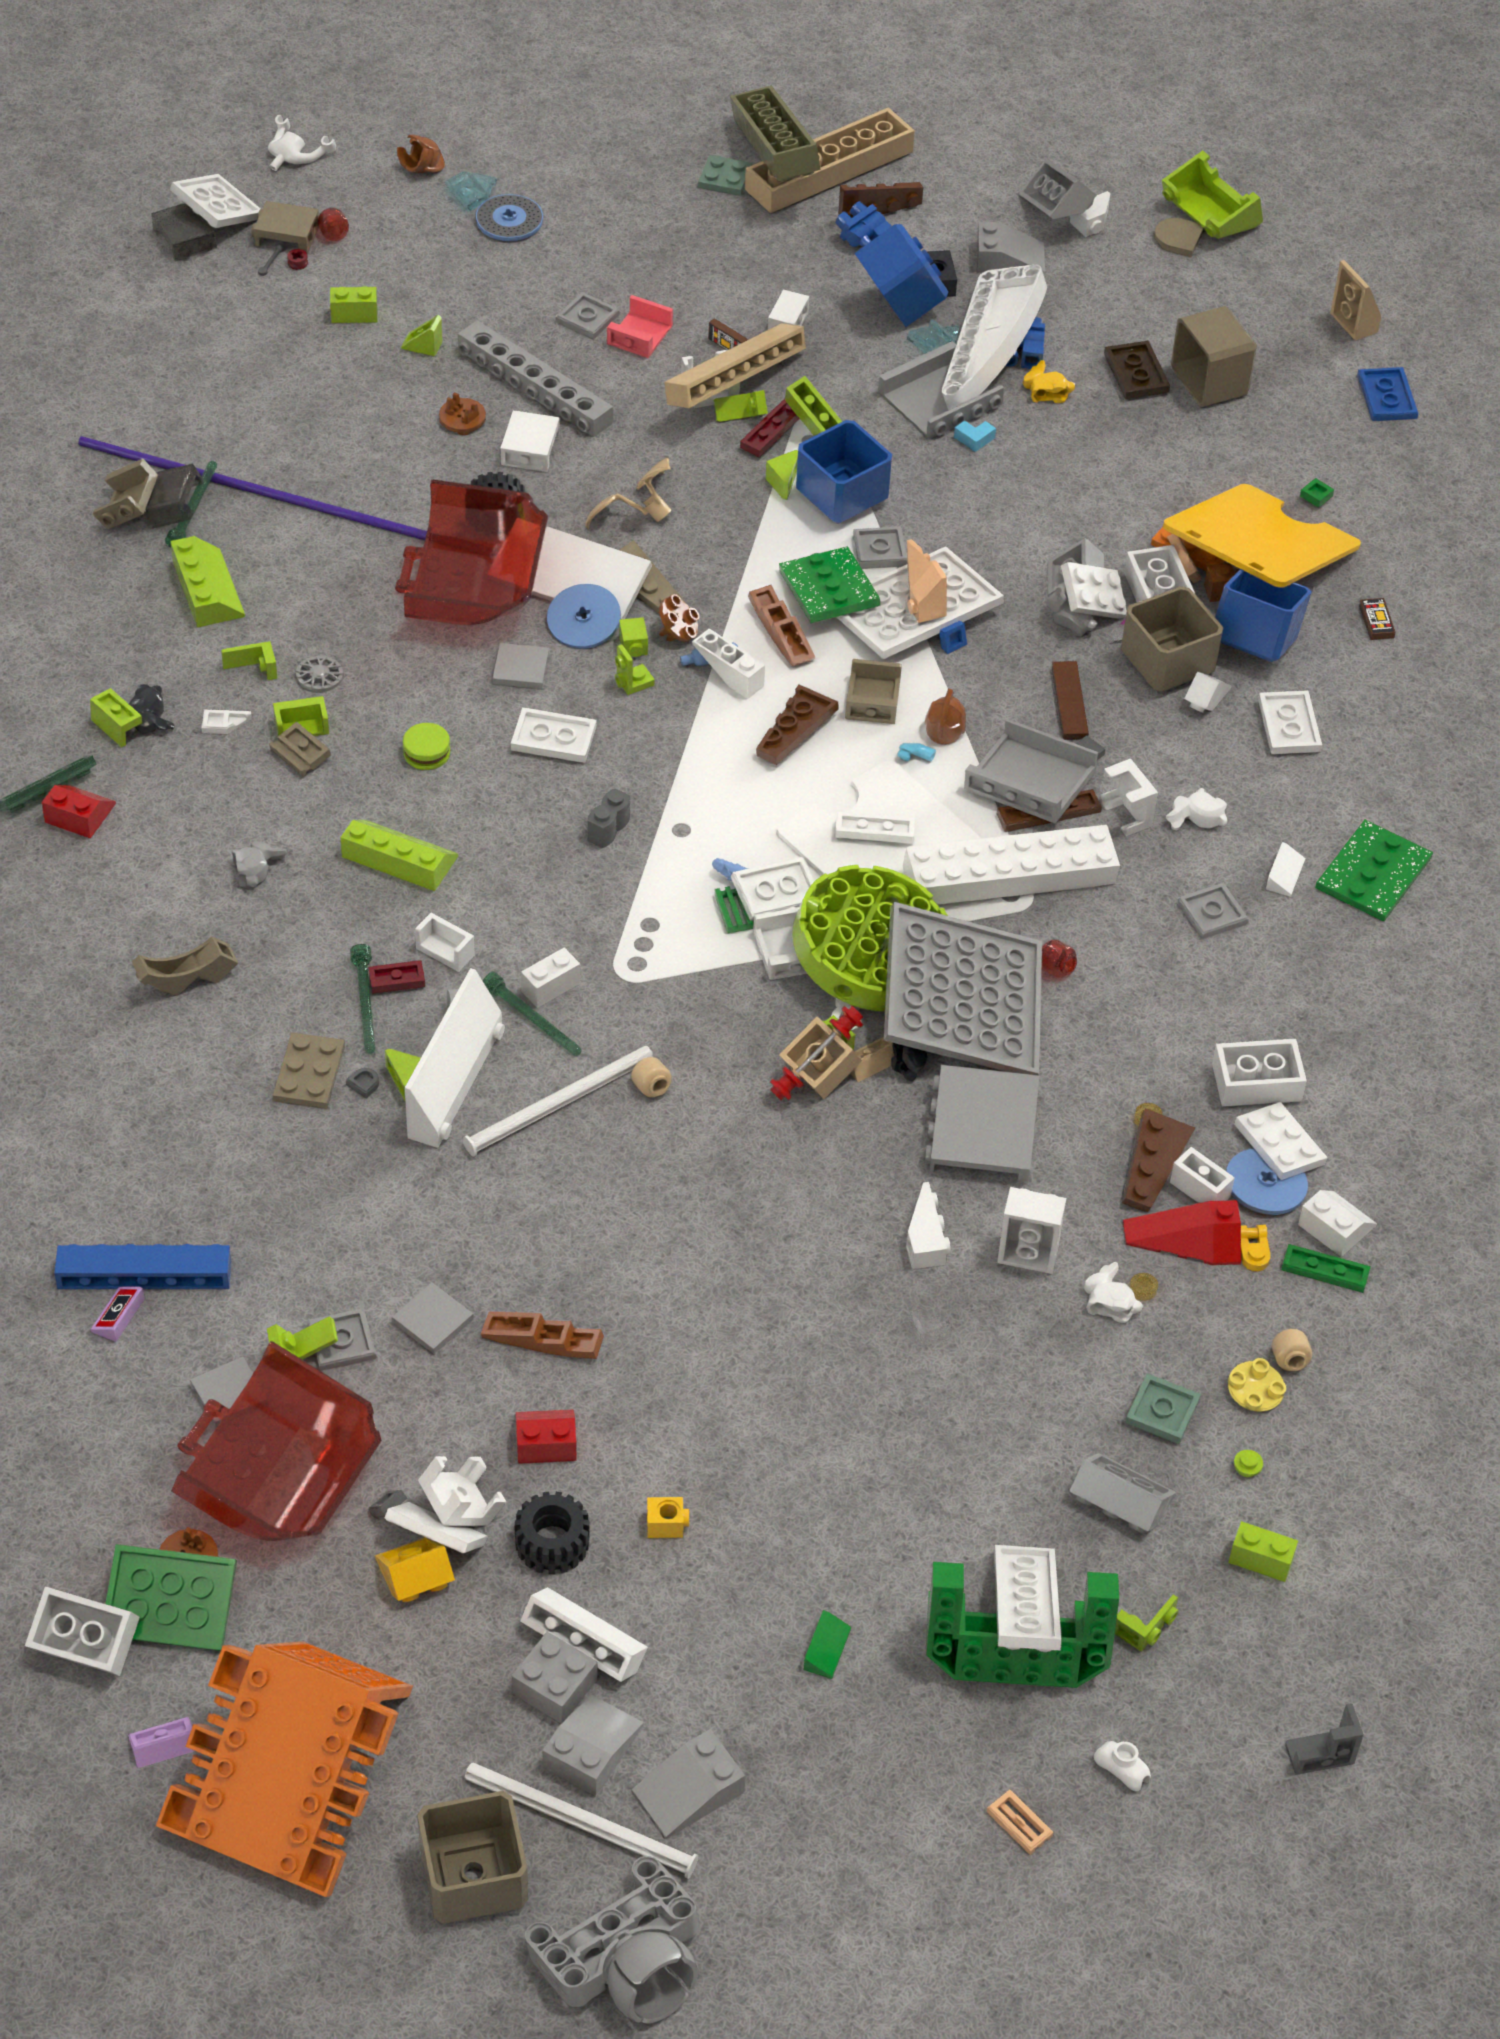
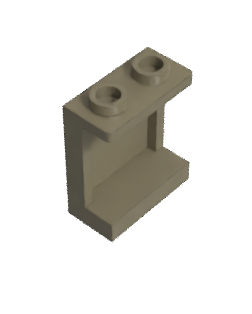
(286, 223)
(131, 494)
(873, 691)

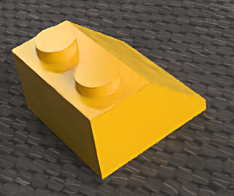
(415, 1568)

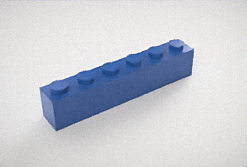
(143, 1266)

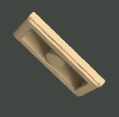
(874, 1059)

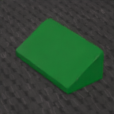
(826, 1645)

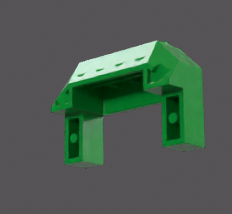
(968, 1647)

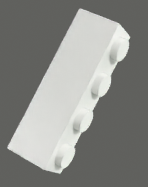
(611, 1648)

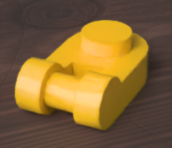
(1255, 1255)

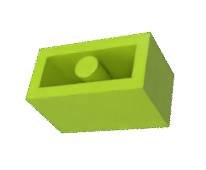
(353, 304)
(1263, 1551)

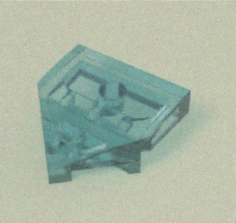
(471, 188)
(933, 336)

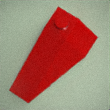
(1196, 1231)

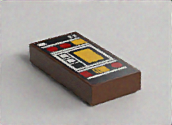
(723, 335)
(1377, 618)

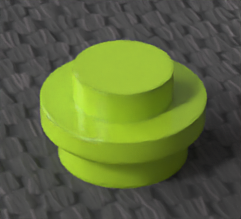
(1248, 1463)

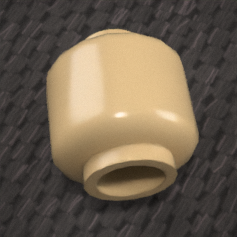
(651, 1077)
(1292, 1350)

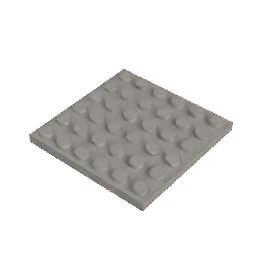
(963, 990)

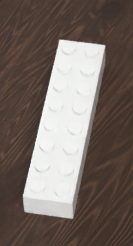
(1014, 864)

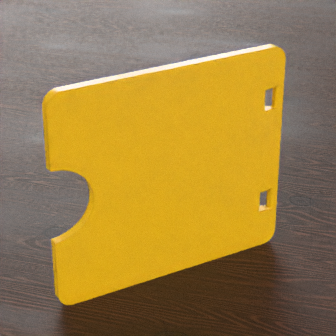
(1256, 536)

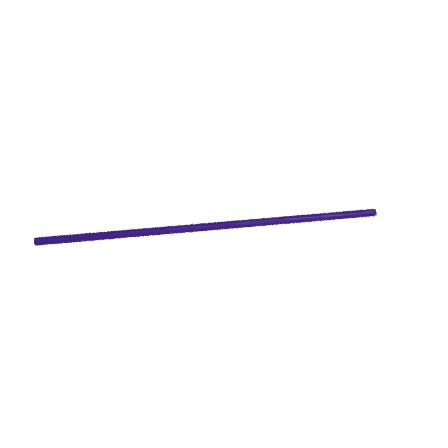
(260, 490)

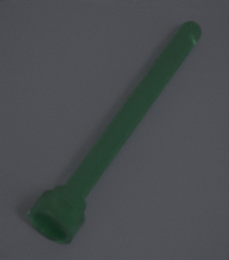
(179, 531)
(361, 956)
(496, 986)

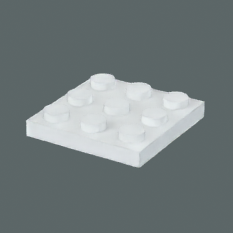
(215, 200)

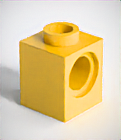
(666, 1507)

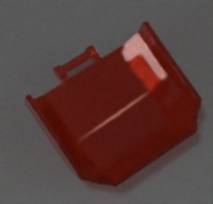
(475, 555)
(280, 1451)

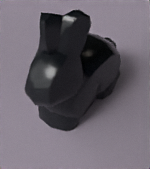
(150, 705)
(908, 1060)

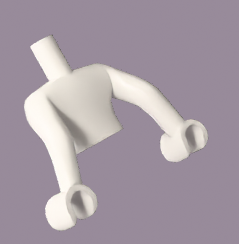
(289, 145)

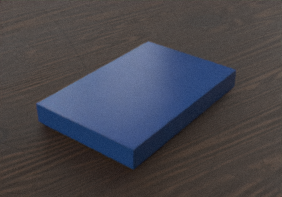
(1387, 394)

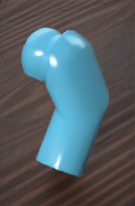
(917, 749)

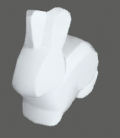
(1200, 809)
(1110, 1297)

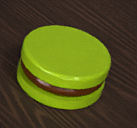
(426, 746)

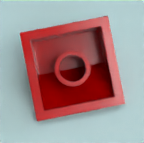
(75, 809)
(546, 1436)

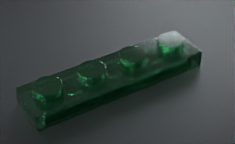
(38, 788)

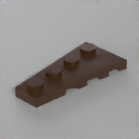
(883, 197)
(798, 721)
(1154, 1153)

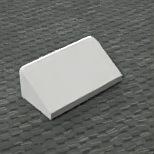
(1285, 870)

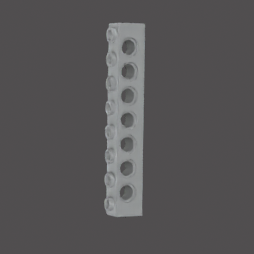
(535, 378)

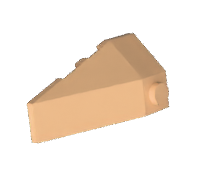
(926, 585)

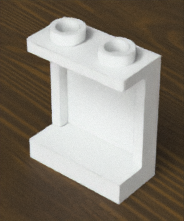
(529, 440)
(775, 943)

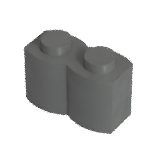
(608, 818)

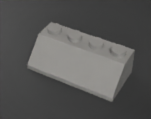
(1057, 192)

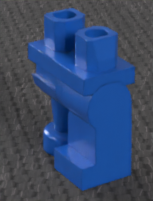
(863, 227)
(1032, 345)

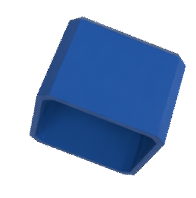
(903, 273)
(843, 471)
(1260, 615)

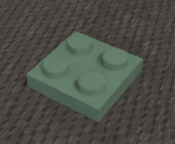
(724, 175)
(1163, 1408)

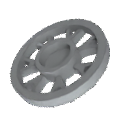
(319, 674)

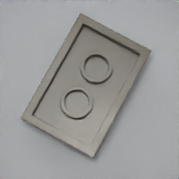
(309, 1070)

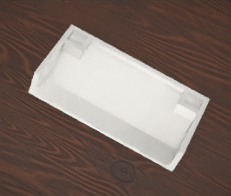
(452, 1061)

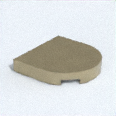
(1178, 235)

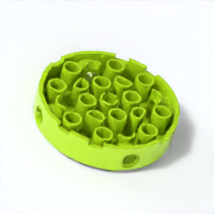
(845, 930)

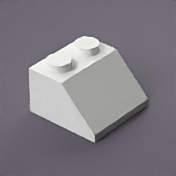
(1334, 1221)

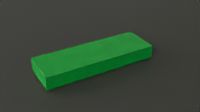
(1325, 1268)

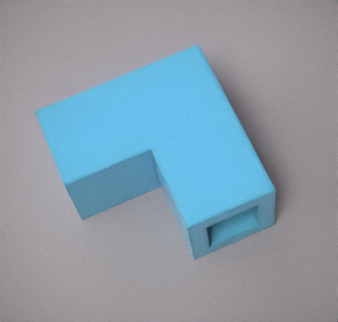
(974, 437)

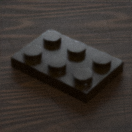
(1137, 369)

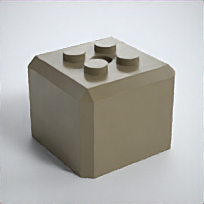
(1213, 356)
(1171, 638)
(468, 1835)

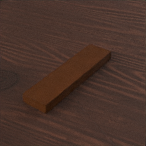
(1069, 700)
(1014, 819)

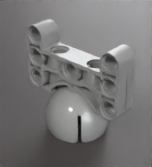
(625, 1948)

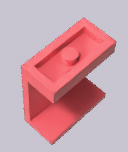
(641, 328)

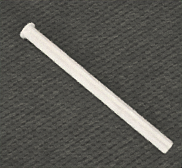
(554, 1101)
(582, 1819)

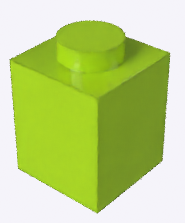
(634, 636)

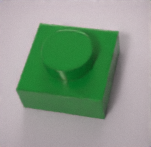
(1317, 492)

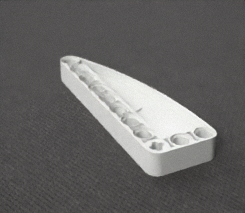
(993, 329)

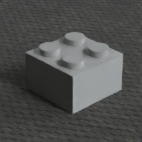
(554, 1677)

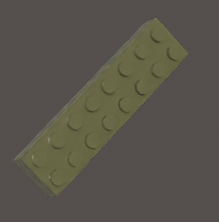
(775, 133)

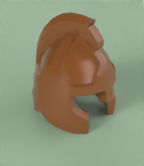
(423, 157)
(945, 719)

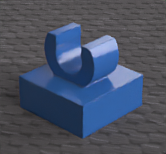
(953, 637)

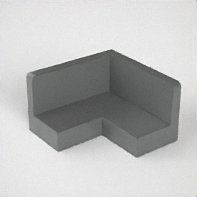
(1329, 1749)

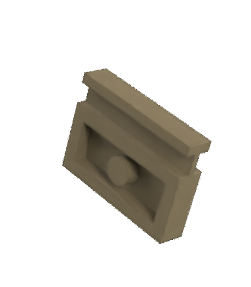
(300, 749)

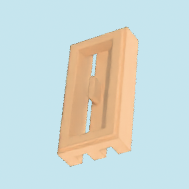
(1185, 558)
(1012, 1830)

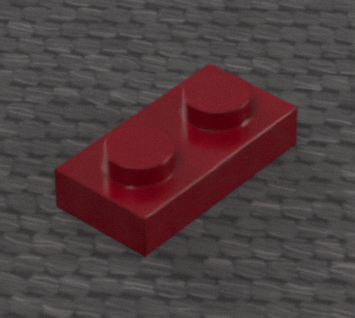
(396, 976)

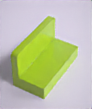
(113, 715)

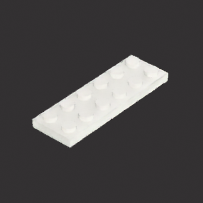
(1027, 1598)

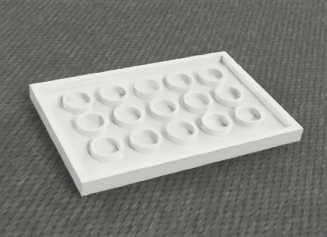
(893, 628)

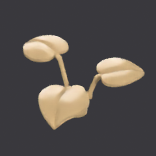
(654, 504)

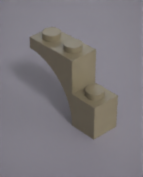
(174, 974)

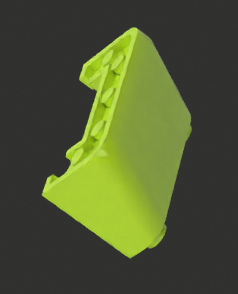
(1211, 200)

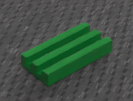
(729, 893)

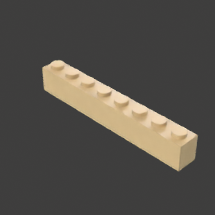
(734, 365)

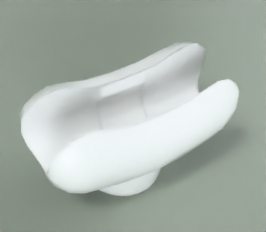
(1124, 1763)

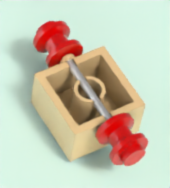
(819, 1056)

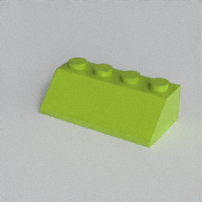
(205, 581)
(396, 853)

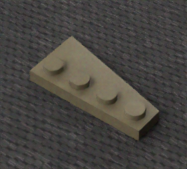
(655, 585)

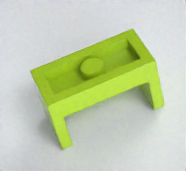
(308, 712)

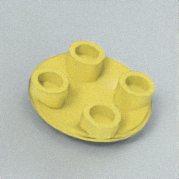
(1256, 1385)

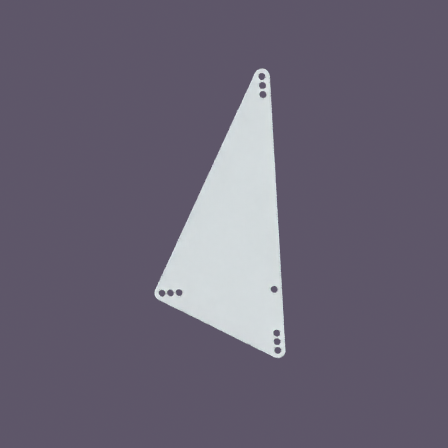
(741, 799)

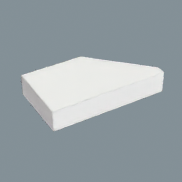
(223, 721)

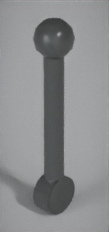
(263, 270)

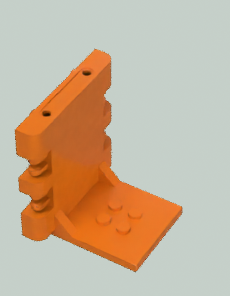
(284, 1759)

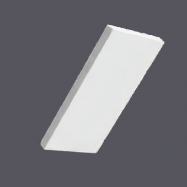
(575, 561)

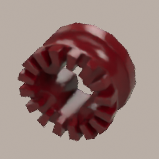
(294, 259)

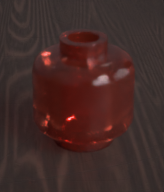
(333, 224)
(1058, 958)

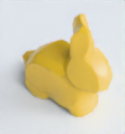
(1047, 385)

